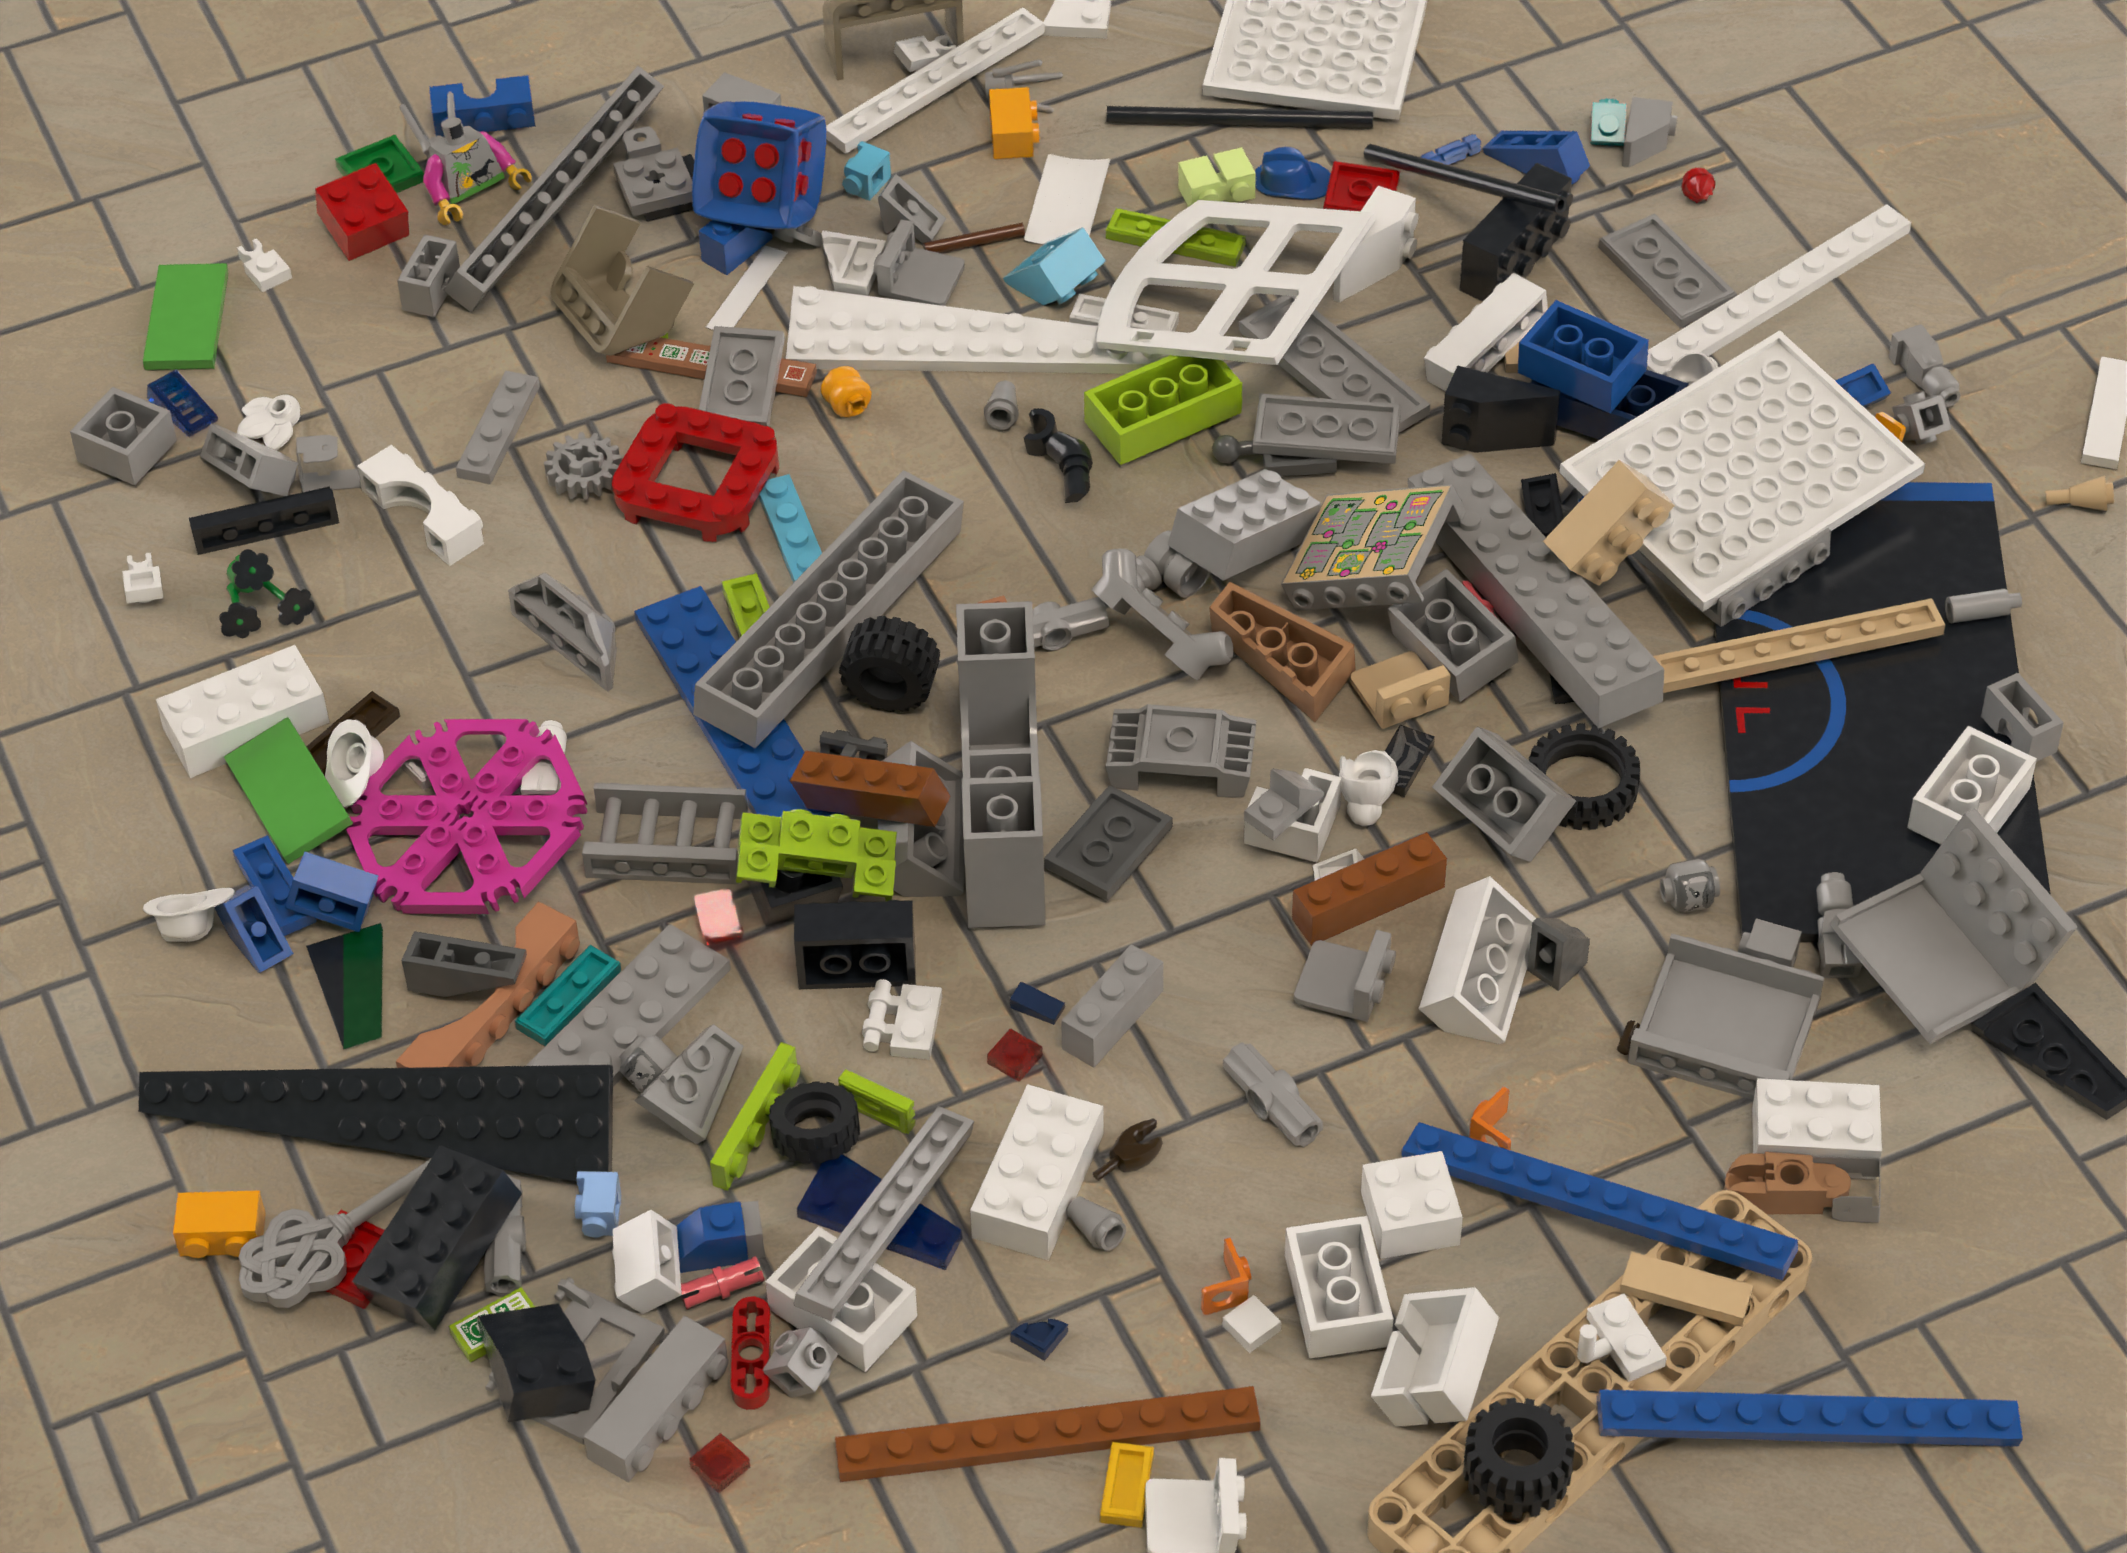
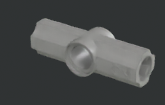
(1057, 625)
(1272, 1094)
(504, 1253)

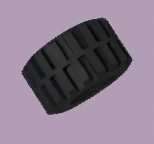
(889, 664)
(1513, 1486)

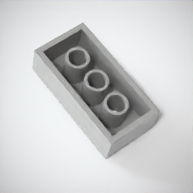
(1243, 524)

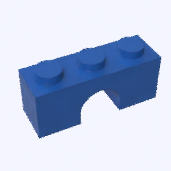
(503, 110)

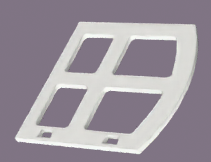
(1238, 283)

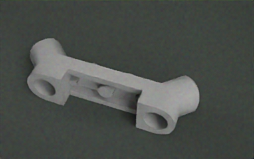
(1120, 591)

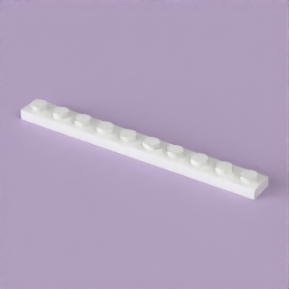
(1781, 288)

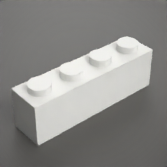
(1488, 330)

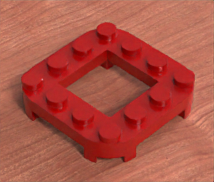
(667, 431)

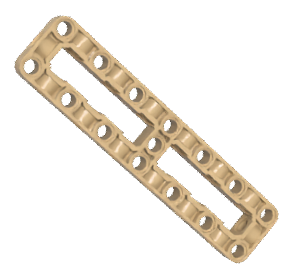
(1699, 1346)

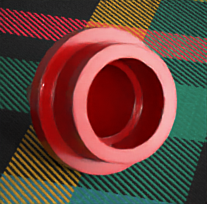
(1698, 184)

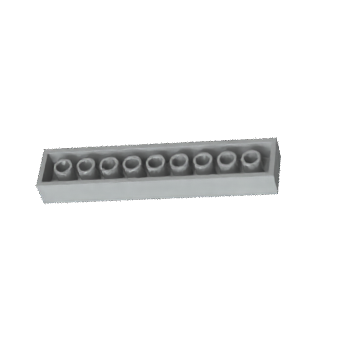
(1543, 599)
(815, 616)

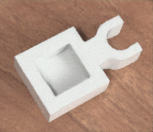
(919, 52)
(264, 268)
(142, 581)

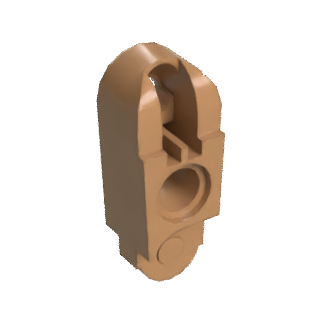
(1766, 1176)

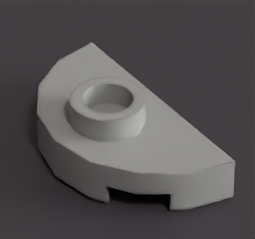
(801, 233)

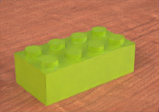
(1161, 404)

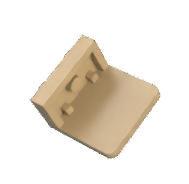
(1401, 688)

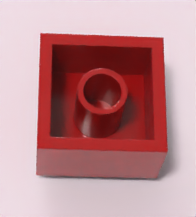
(362, 211)

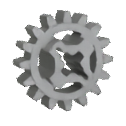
(582, 465)

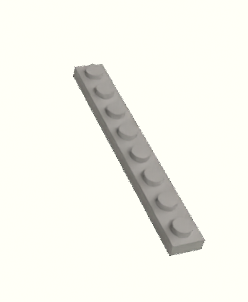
(883, 1214)

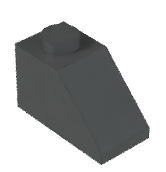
(1556, 951)

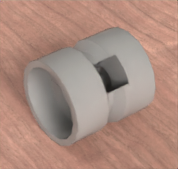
(1175, 569)

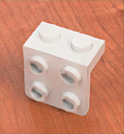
(1196, 1513)

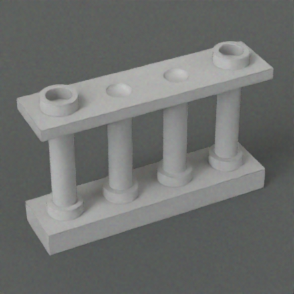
(665, 862)

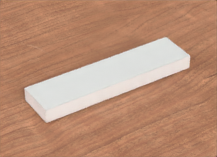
(2107, 415)

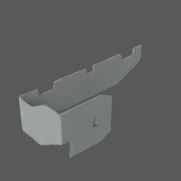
(313, 451)
(1860, 1207)

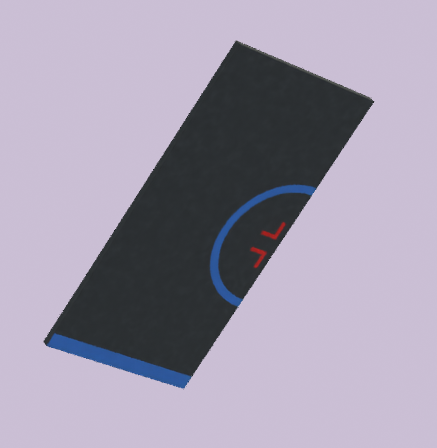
(1842, 744)

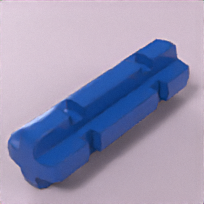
(1455, 150)

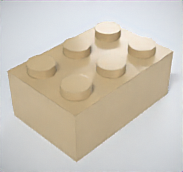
(1609, 523)

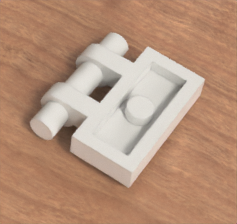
(915, 1020)

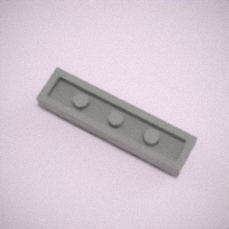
(497, 427)

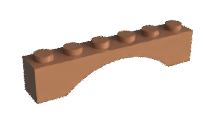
(549, 942)

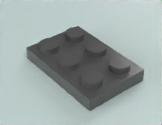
(1108, 842)

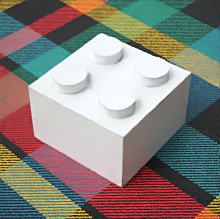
(1411, 1204)

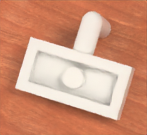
(1621, 1336)

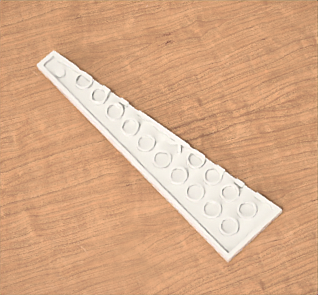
(915, 336)

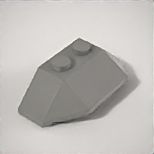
(567, 625)

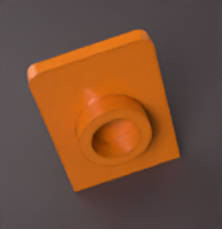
(1487, 1115)
(1238, 1285)

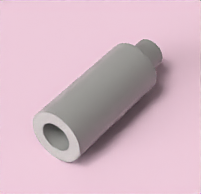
(1981, 605)

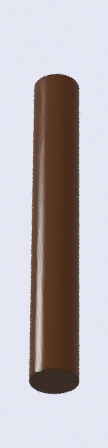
(975, 238)

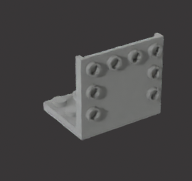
(1958, 931)

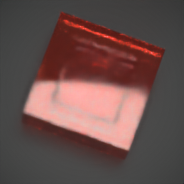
(1014, 1055)
(719, 1463)

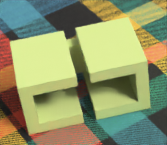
(1233, 184)

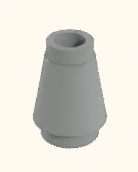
(1002, 406)
(1098, 1224)

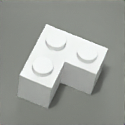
(1310, 831)

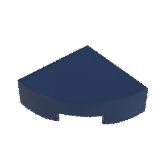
(1039, 1337)

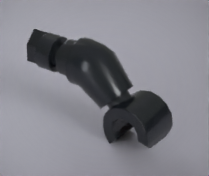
(1069, 452)

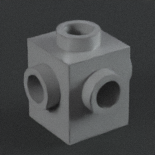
(1922, 417)
(800, 1361)

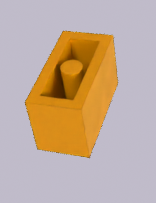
(1012, 123)
(217, 1222)

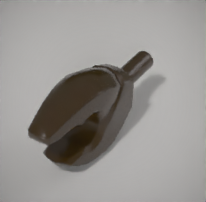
(1128, 1153)

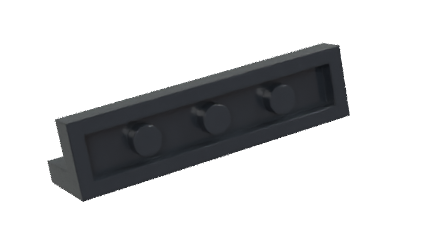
(264, 520)

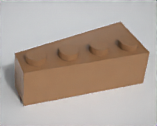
(1284, 648)

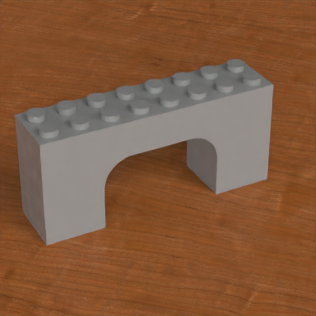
(1000, 765)

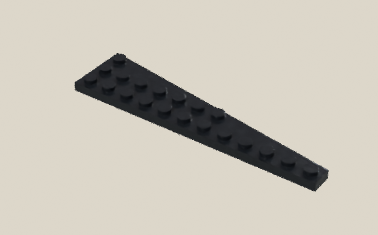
(507, 1116)

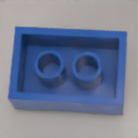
(1583, 356)

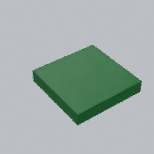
(391, 157)

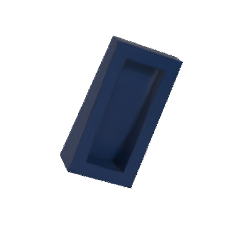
(1036, 1003)

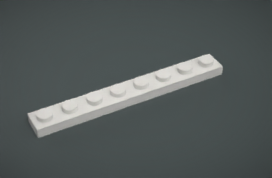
(934, 80)

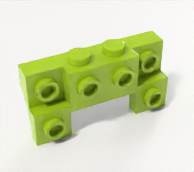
(816, 846)

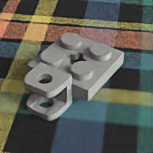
(648, 163)

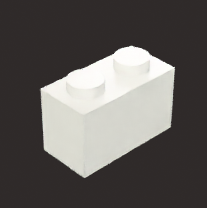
(646, 1262)

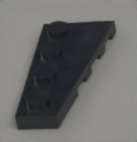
(2054, 1047)

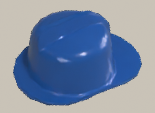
(1290, 175)

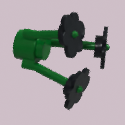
(251, 573)

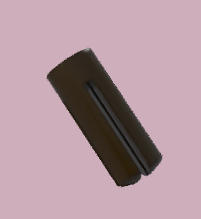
(1624, 1044)

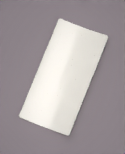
(1066, 197)

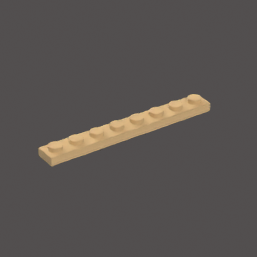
(1800, 645)

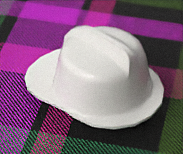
(351, 760)
(186, 915)

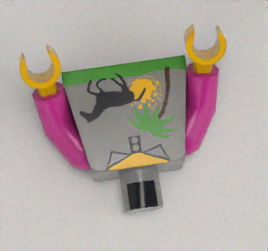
(464, 165)

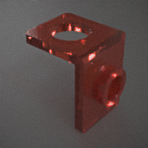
(718, 917)

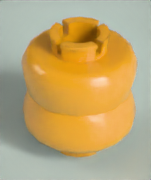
(846, 391)

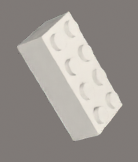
(239, 705)
(1037, 1172)

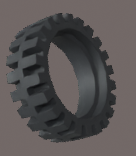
(1601, 747)

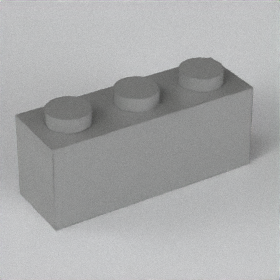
(1112, 1005)

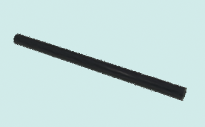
(1243, 117)
(1466, 178)

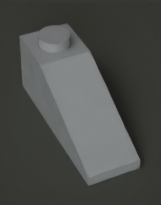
(249, 461)

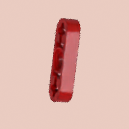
(742, 1338)

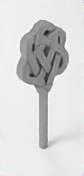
(307, 1249)

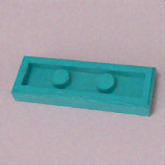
(568, 995)

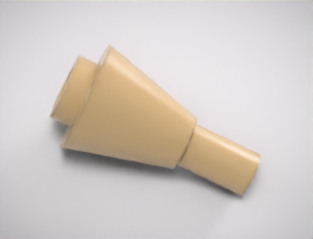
(2089, 494)

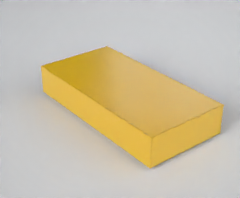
(1125, 1484)

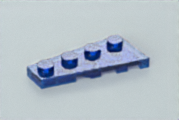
(843, 1188)

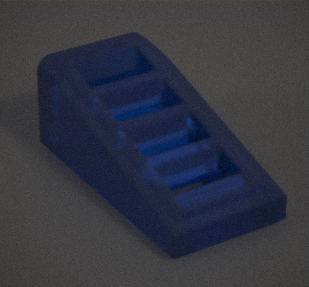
(175, 382)

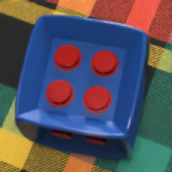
(759, 164)

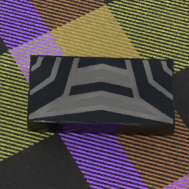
(1409, 751)

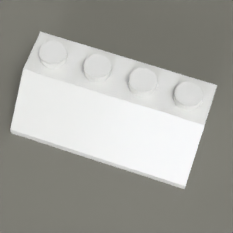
(1479, 963)

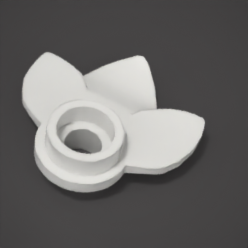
(270, 419)

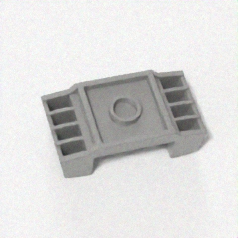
(1181, 743)

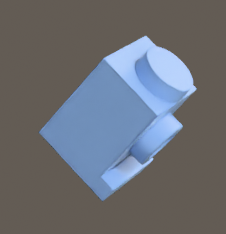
(598, 1202)

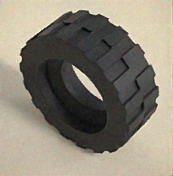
(817, 1143)

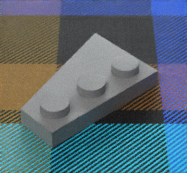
(694, 1084)

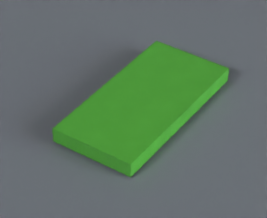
(186, 316)
(288, 790)

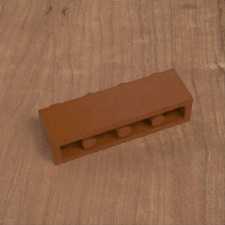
(870, 788)
(1369, 888)

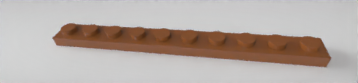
(1046, 1433)

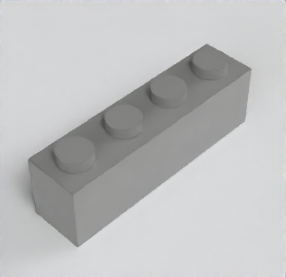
(656, 1399)

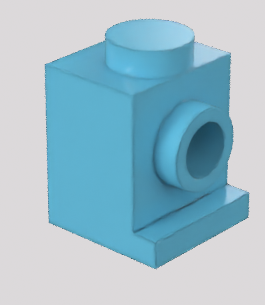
(867, 171)

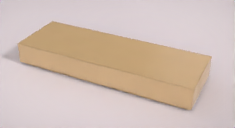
(1686, 1288)

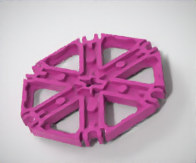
(493, 811)

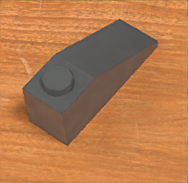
(457, 965)

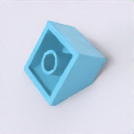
(1057, 268)

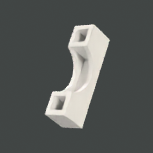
(395, 480)

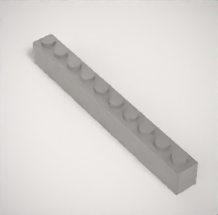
(553, 189)

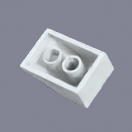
(1383, 246)

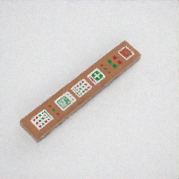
(692, 360)

